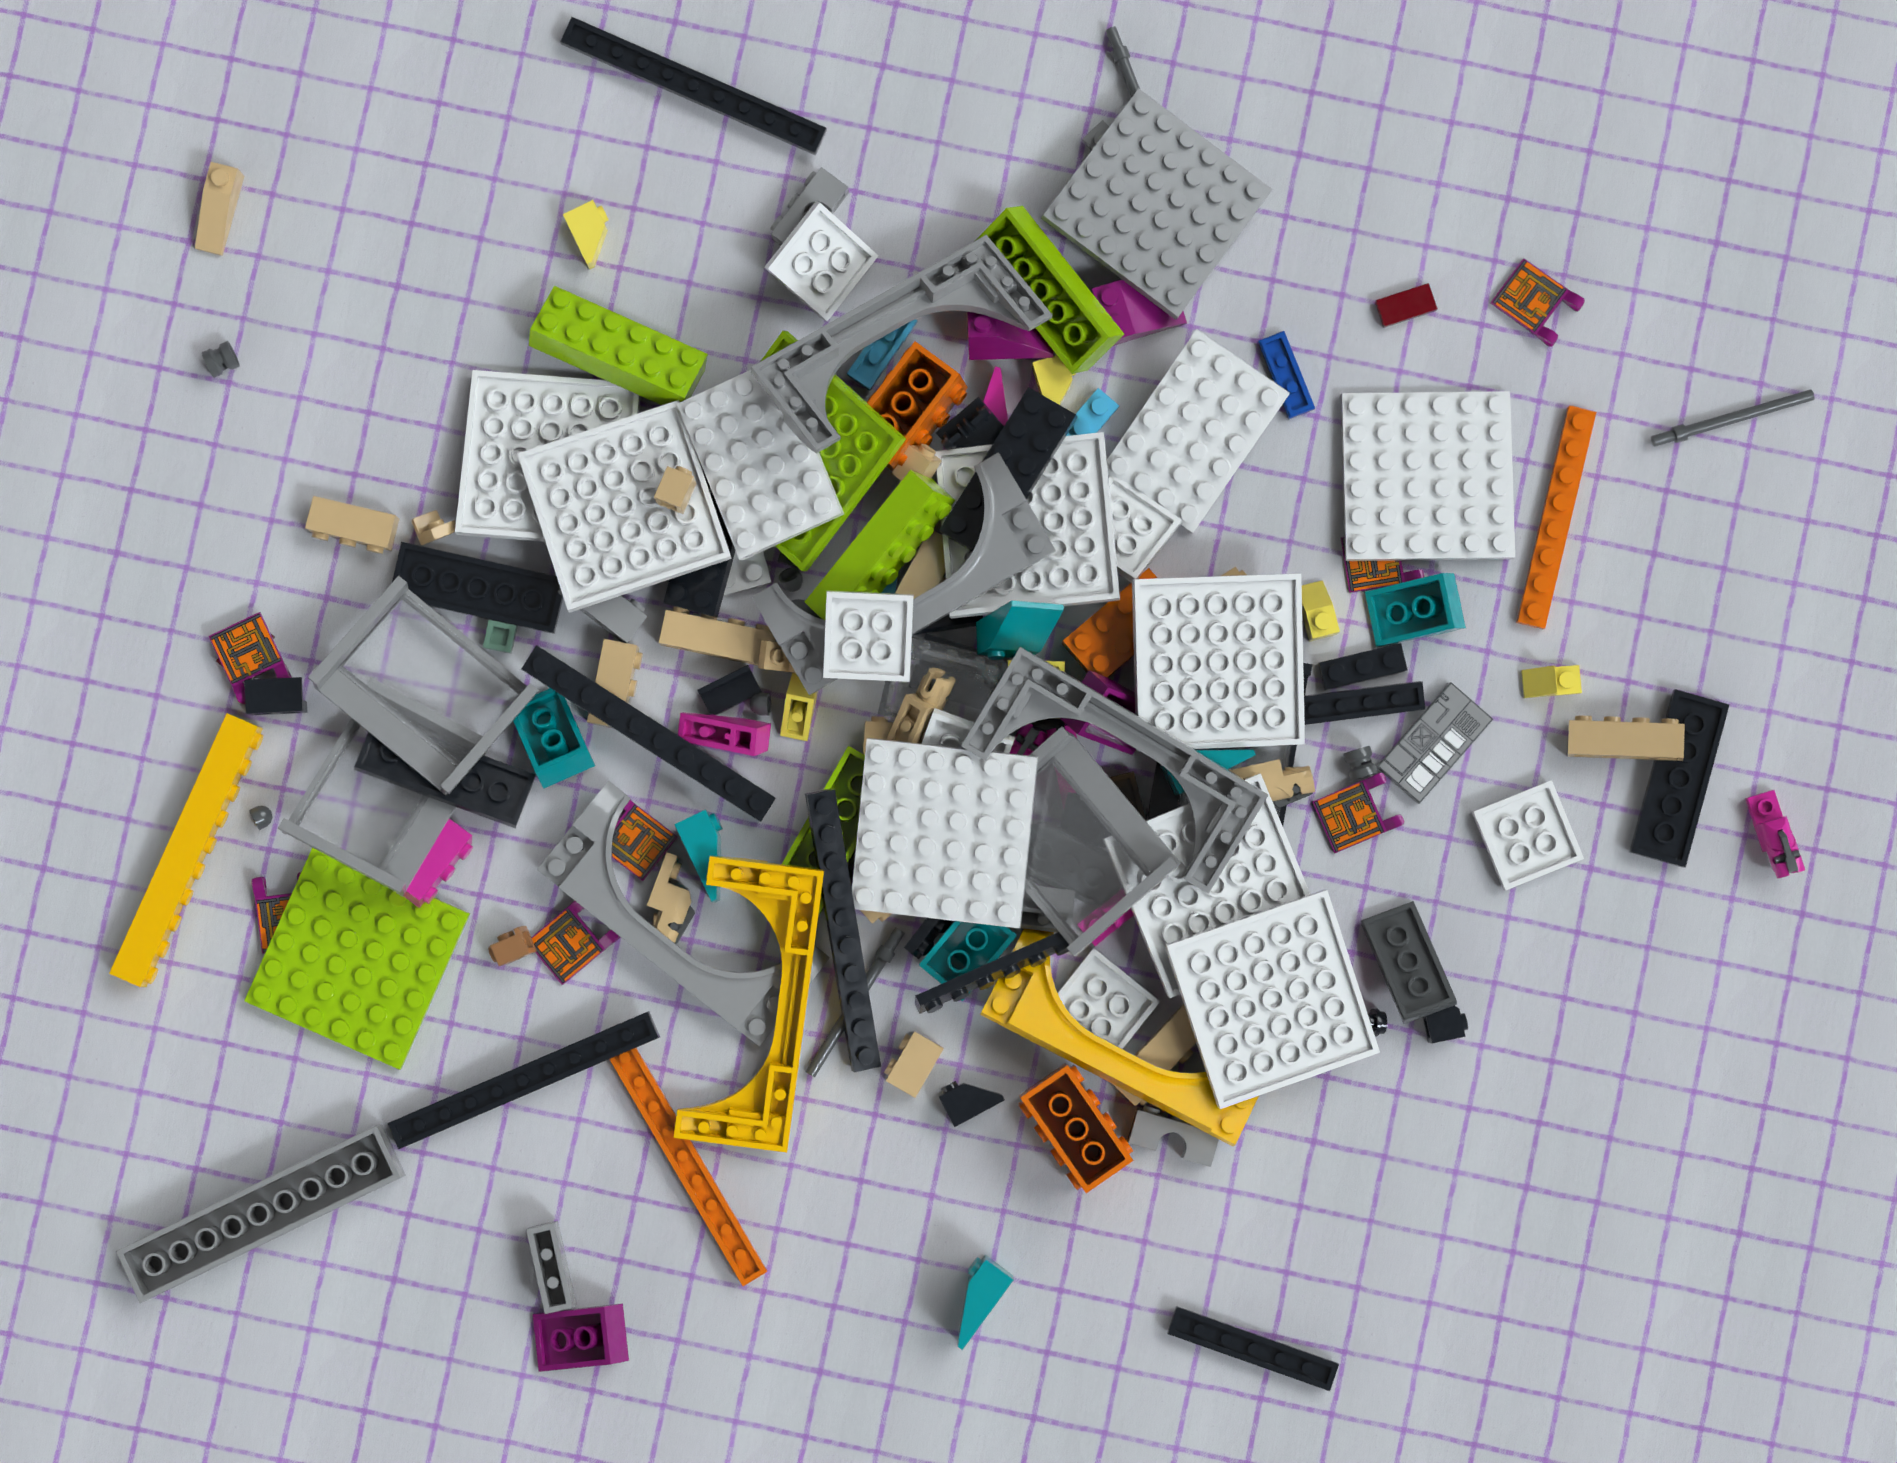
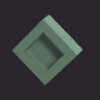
(500, 636)

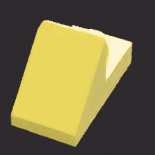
(1551, 681)

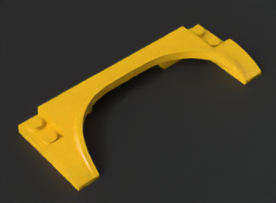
(1034, 1011)
(763, 1108)

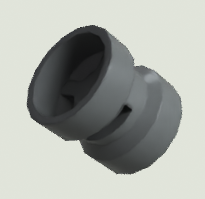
(220, 359)
(1360, 763)

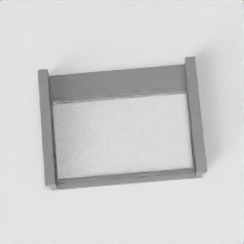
(421, 687)
(365, 819)
(1087, 845)

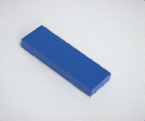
(1286, 373)

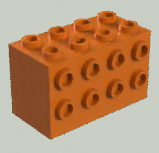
(918, 397)
(1075, 1128)

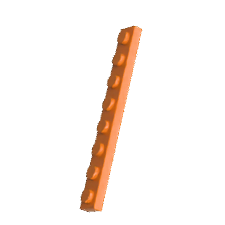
(1556, 517)

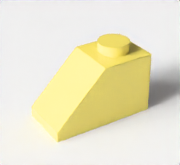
(588, 230)
(1052, 378)
(1318, 612)
(797, 710)

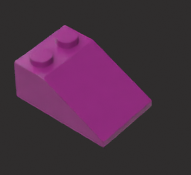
(1133, 311)
(1000, 340)
(1114, 692)
(581, 1337)

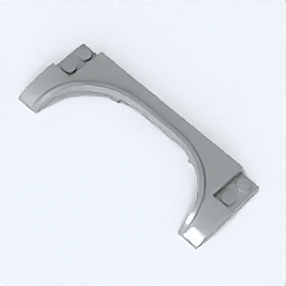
(968, 280)
(1006, 546)
(1219, 798)
(585, 872)

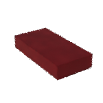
(1406, 305)

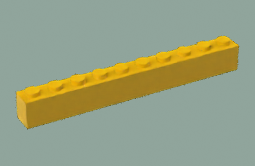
(186, 851)

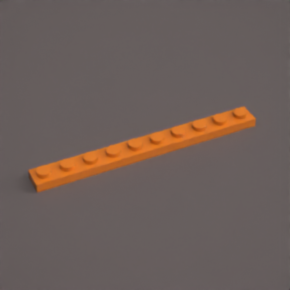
(689, 1167)

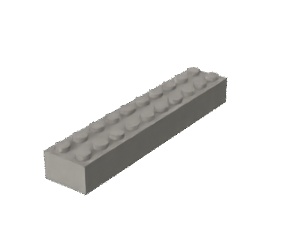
(260, 1213)

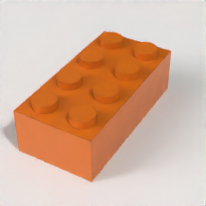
(1107, 636)

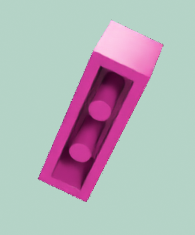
(450, 846)

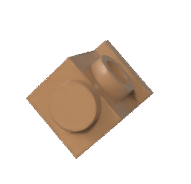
(512, 946)

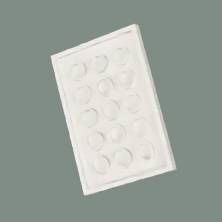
(1196, 429)
(757, 466)

